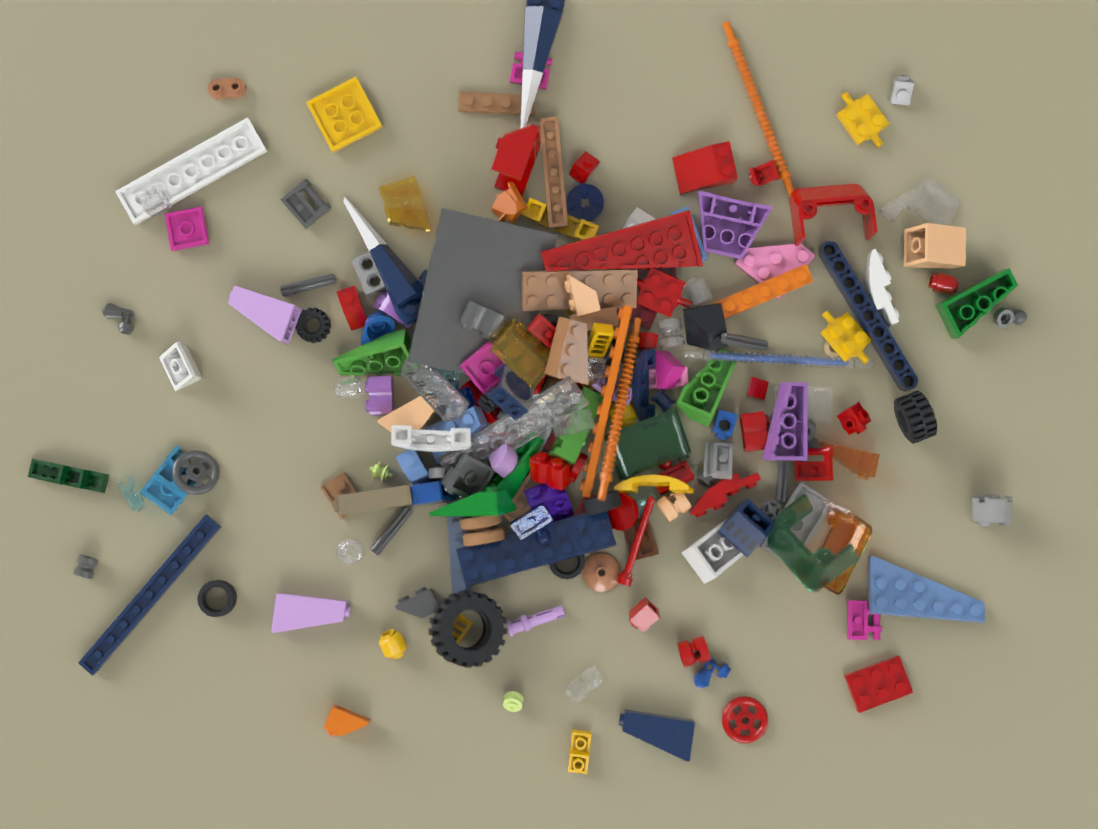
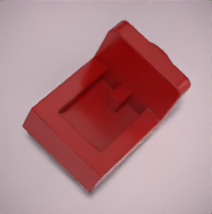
(584, 167)
(764, 173)

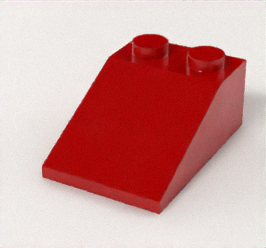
(705, 168)

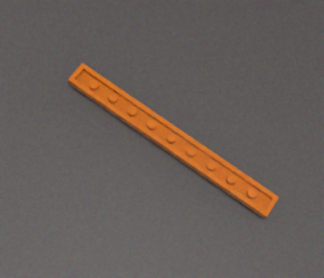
(604, 408)

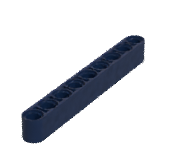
(867, 306)

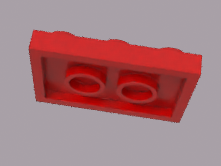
(878, 684)

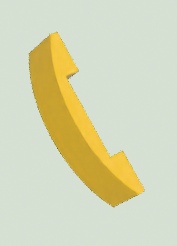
(576, 228)
(631, 485)

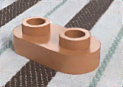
(226, 88)

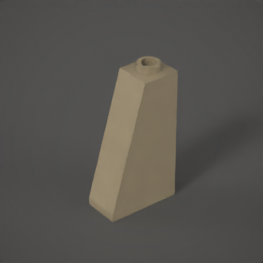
(373, 500)

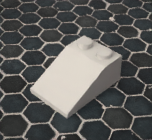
(711, 554)

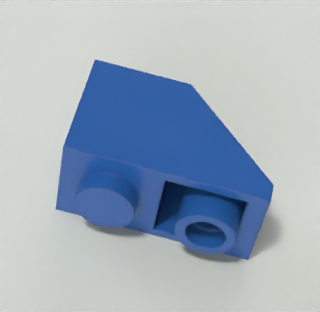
(430, 494)

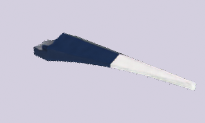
(541, 26)
(401, 285)

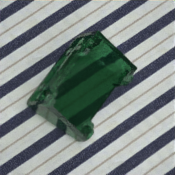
(650, 444)

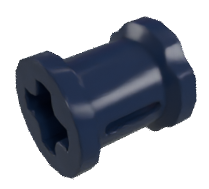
(663, 400)

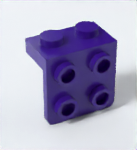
(555, 501)

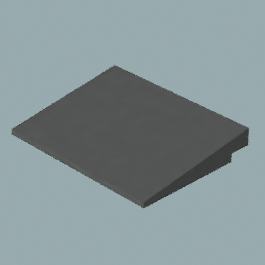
(478, 263)

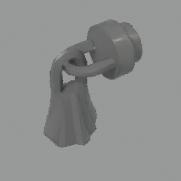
(112, 311)

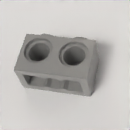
(367, 275)

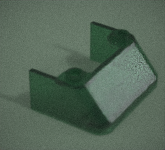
(810, 569)

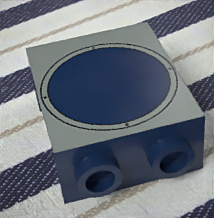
(512, 394)

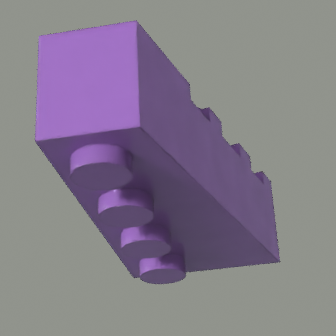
(789, 424)

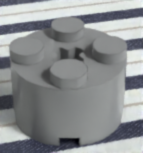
(992, 509)

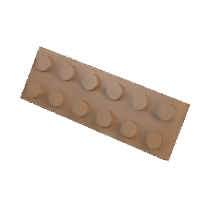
(547, 290)

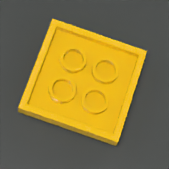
(344, 114)

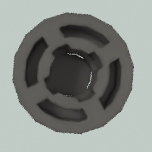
(85, 566)

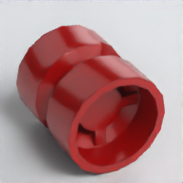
(686, 652)

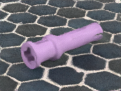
(525, 622)

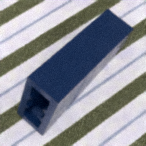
(662, 731)

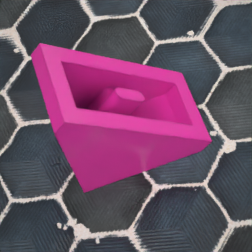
(667, 370)

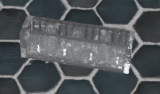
(435, 390)

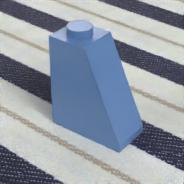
(414, 467)

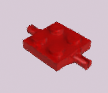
(661, 292)

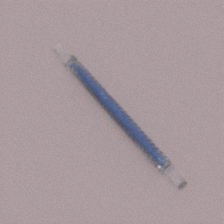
(706, 355)

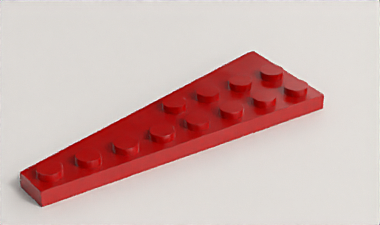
(651, 244)

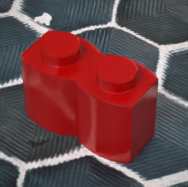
(754, 430)
(550, 470)

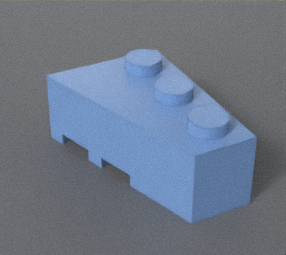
(473, 419)

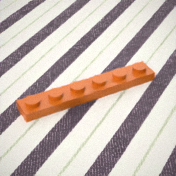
(765, 291)

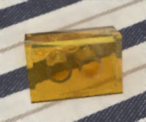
(521, 352)

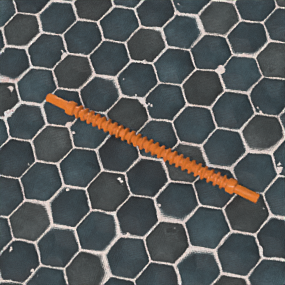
(733, 43)
(606, 475)

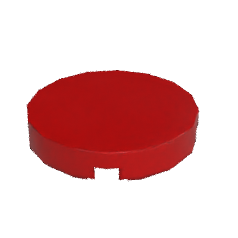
(624, 515)

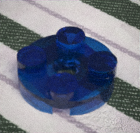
(585, 191)

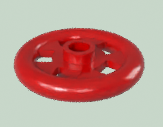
(760, 714)

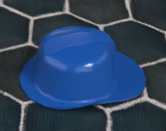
(376, 326)

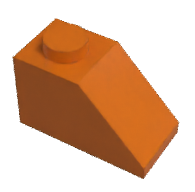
(343, 721)

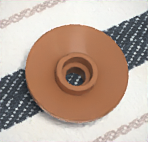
(593, 565)

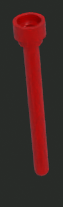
(625, 577)

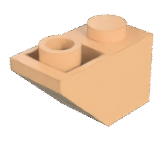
(583, 298)

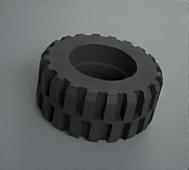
(491, 635)

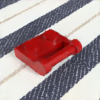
(816, 469)

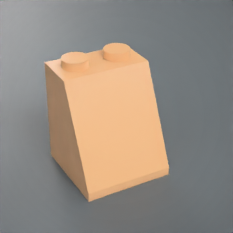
(934, 246)
(415, 414)

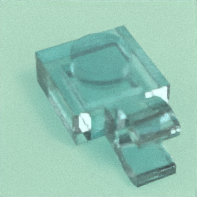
(133, 499)

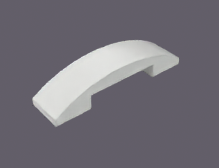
(430, 439)

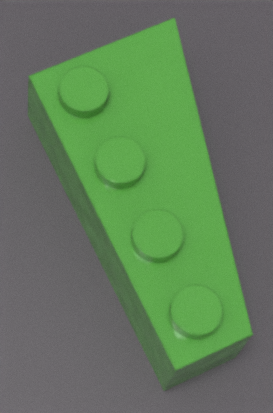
(569, 446)

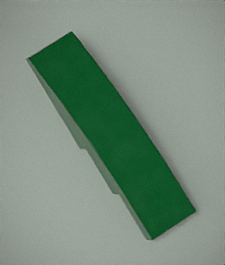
(68, 475)

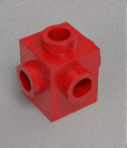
(854, 419)

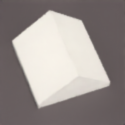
(180, 366)

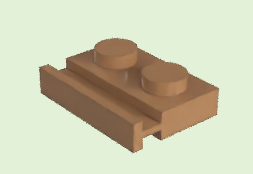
(338, 486)

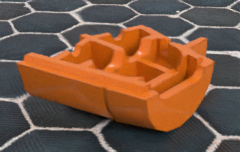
(509, 204)

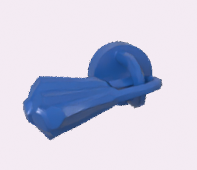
(703, 677)

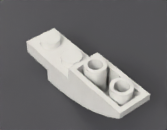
(876, 280)

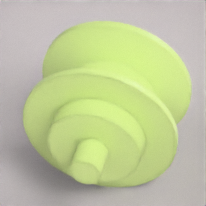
(380, 471)
(513, 701)

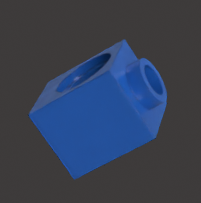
(730, 418)

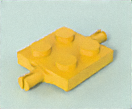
(862, 119)
(846, 337)

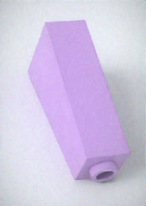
(270, 314)
(304, 611)

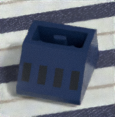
(746, 527)

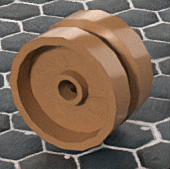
(482, 529)

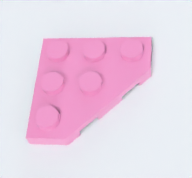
(771, 261)

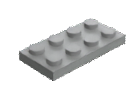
(808, 525)

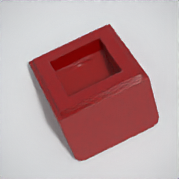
(757, 388)

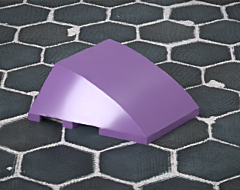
(729, 224)

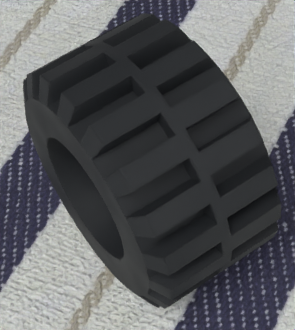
(915, 417)

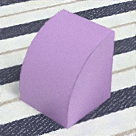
(503, 460)

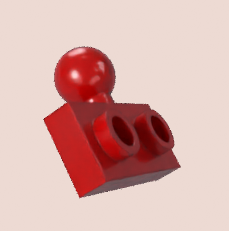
(680, 471)

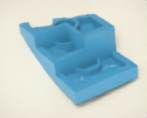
(162, 488)

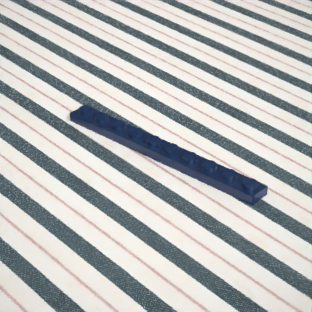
(149, 595)

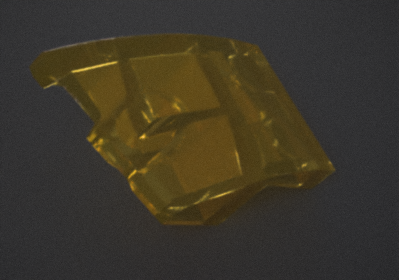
(404, 204)

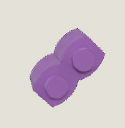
(380, 395)

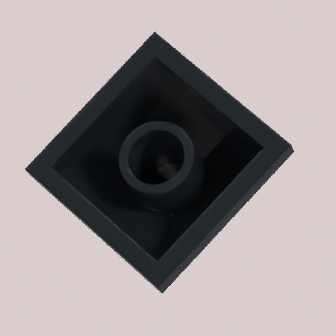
(705, 326)

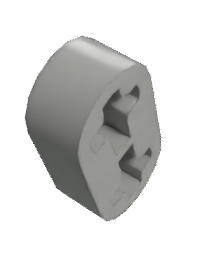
(437, 473)

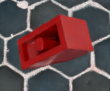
(352, 307)

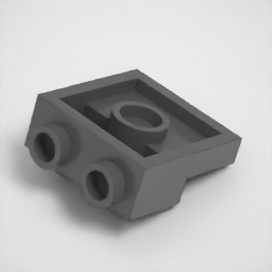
(467, 477)

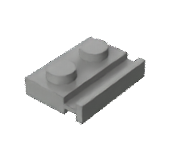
(718, 460)

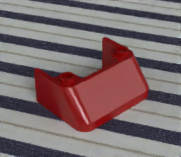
(516, 157)
(806, 200)

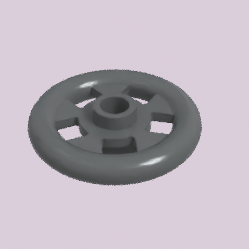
(200, 487)

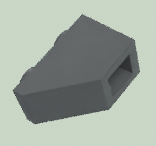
(419, 605)

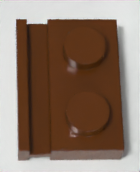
(648, 544)

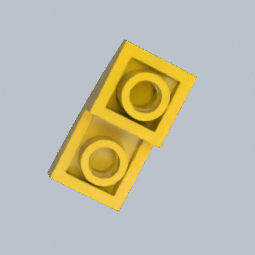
(579, 751)

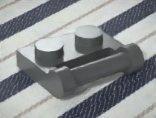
(300, 207)

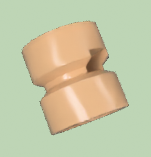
(672, 505)

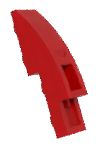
(716, 497)

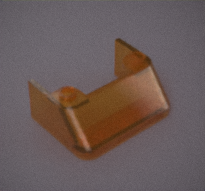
(845, 529)

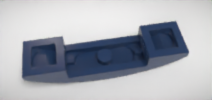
(640, 384)

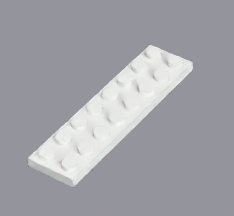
(195, 167)

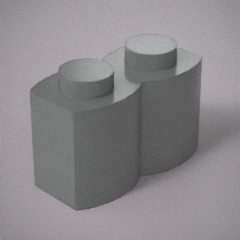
(482, 319)

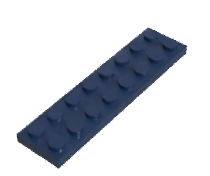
(512, 555)

